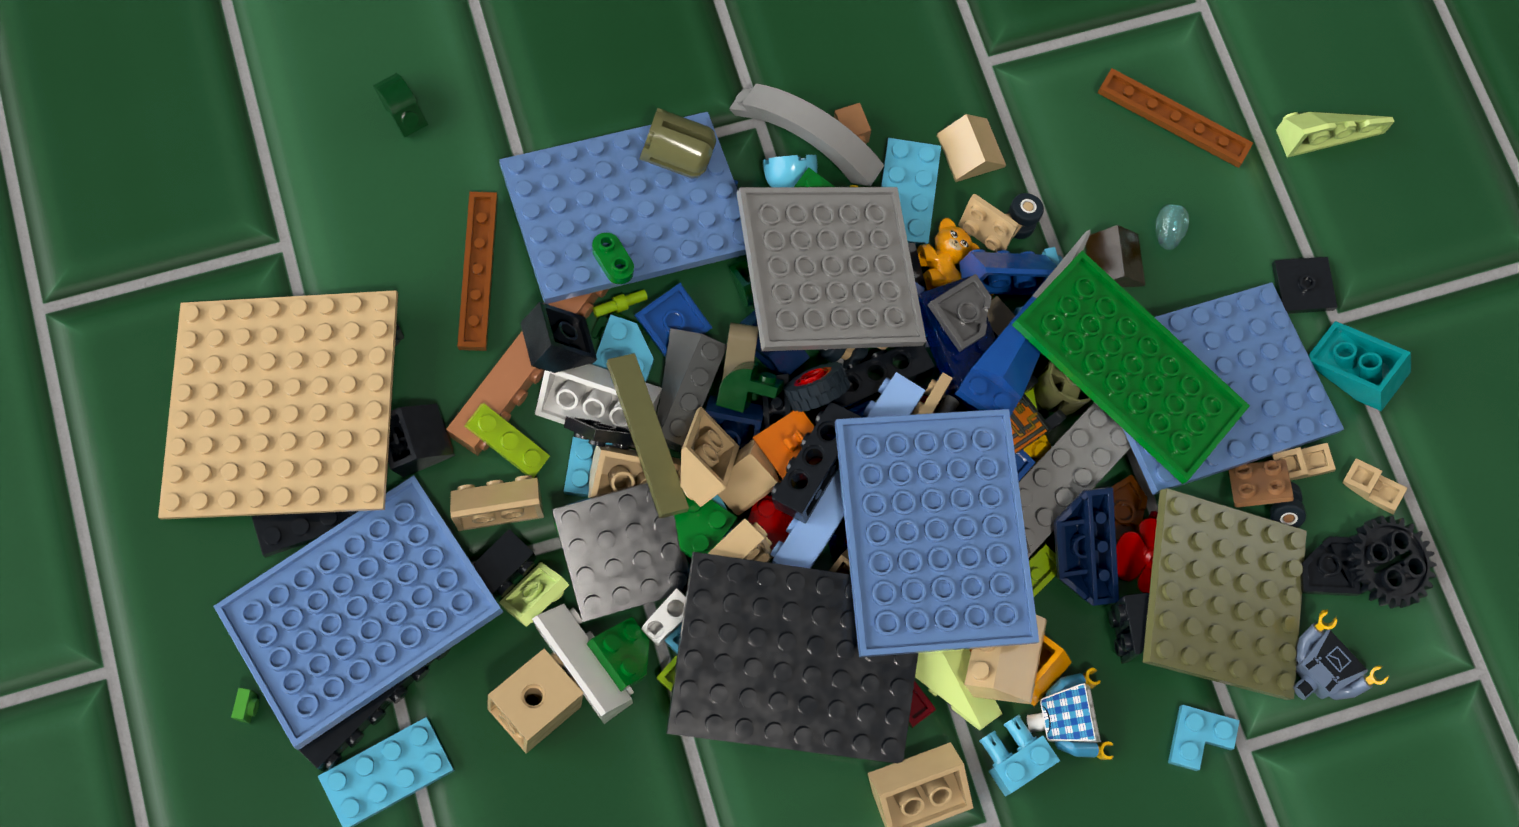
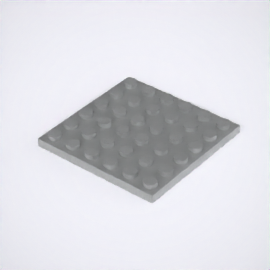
(830, 268)

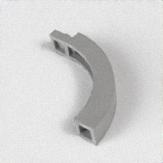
(812, 125)

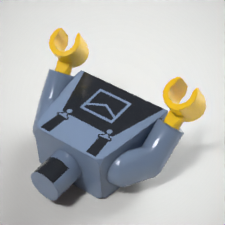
(1329, 666)

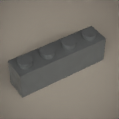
(688, 375)

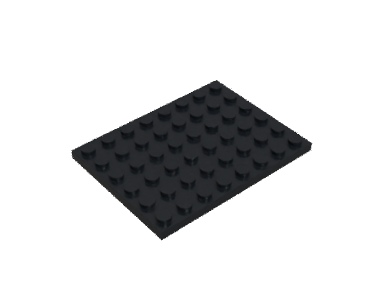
(779, 665)

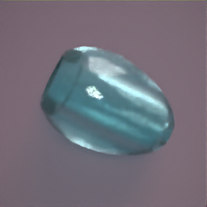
(1171, 226)

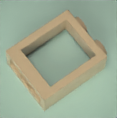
(745, 542)

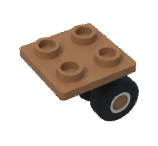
(1268, 484)

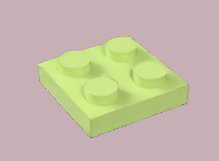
(534, 594)

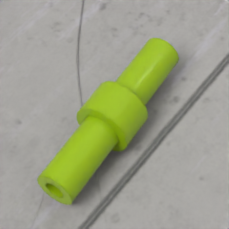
(620, 303)

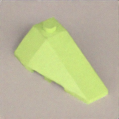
(1319, 130)
(945, 676)

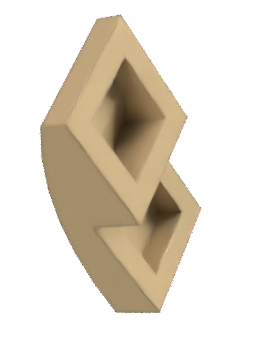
(1307, 461)
(1374, 487)

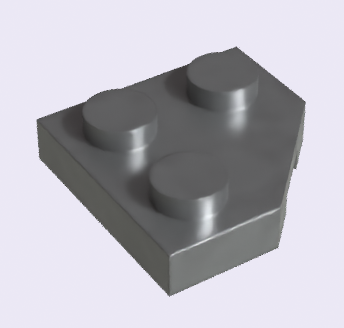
(963, 312)

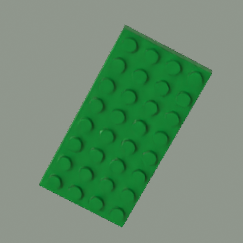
(1131, 366)

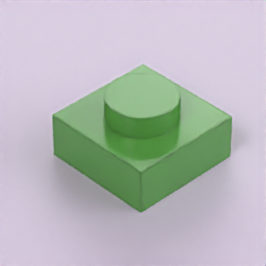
(245, 705)

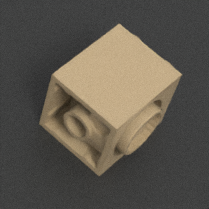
(537, 681)

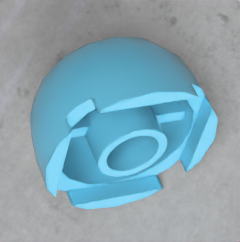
(787, 170)

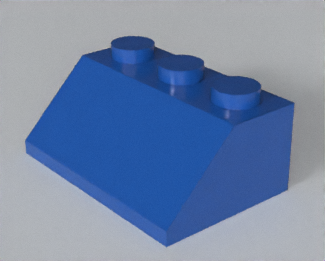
(1008, 272)

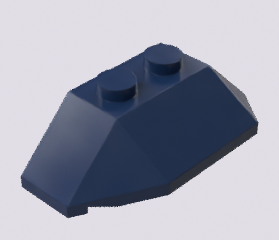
(1088, 547)

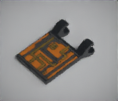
(1028, 423)

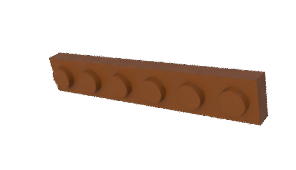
(1175, 118)
(477, 271)

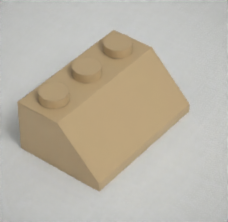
(706, 459)
(617, 469)
(496, 503)
(1005, 671)
(922, 788)

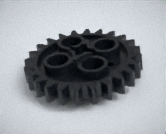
(1404, 585)

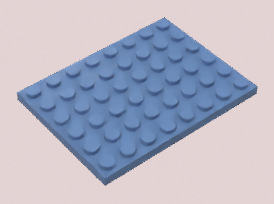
(602, 186)
(1261, 358)
(935, 533)
(356, 612)

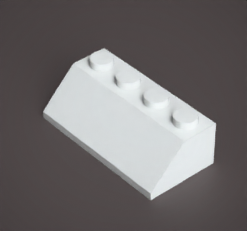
(584, 394)
(569, 642)

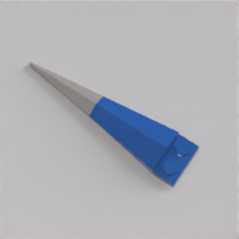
(1006, 366)

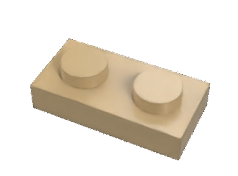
(935, 392)

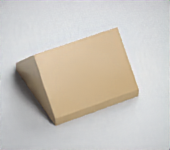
(970, 147)
(749, 479)

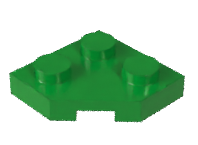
(702, 526)
(622, 653)

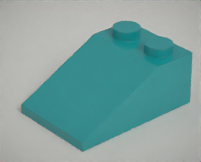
(1361, 364)

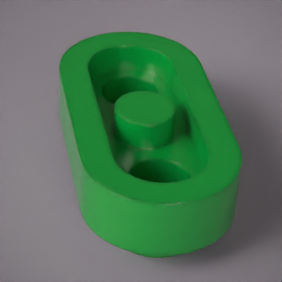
(611, 256)

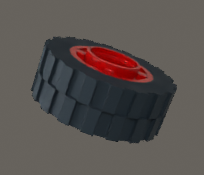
(817, 386)

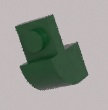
(401, 104)
(742, 382)

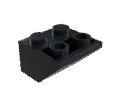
(417, 439)
(1129, 620)

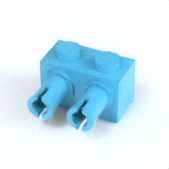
(1017, 769)

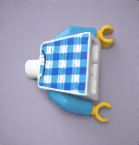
(1071, 717)

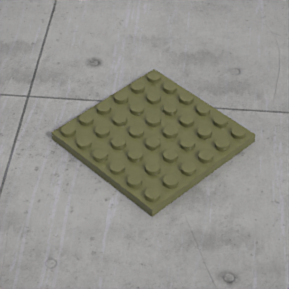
(1225, 595)

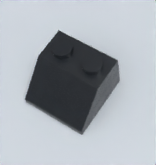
(557, 339)

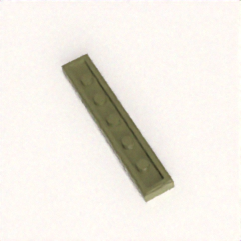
(647, 436)

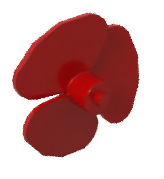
(1134, 554)

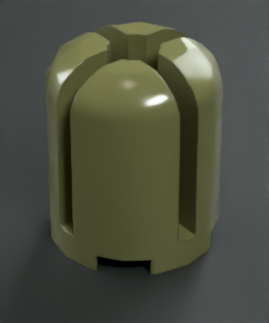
(678, 144)
(1058, 391)

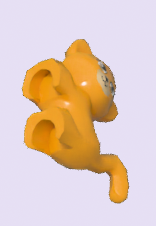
(951, 247)

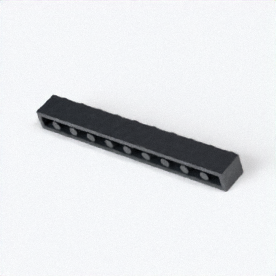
(498, 569)

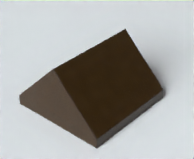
(1118, 255)

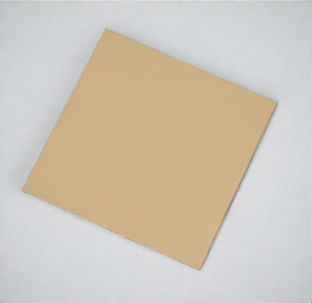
(280, 406)

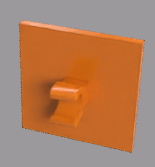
(784, 440)

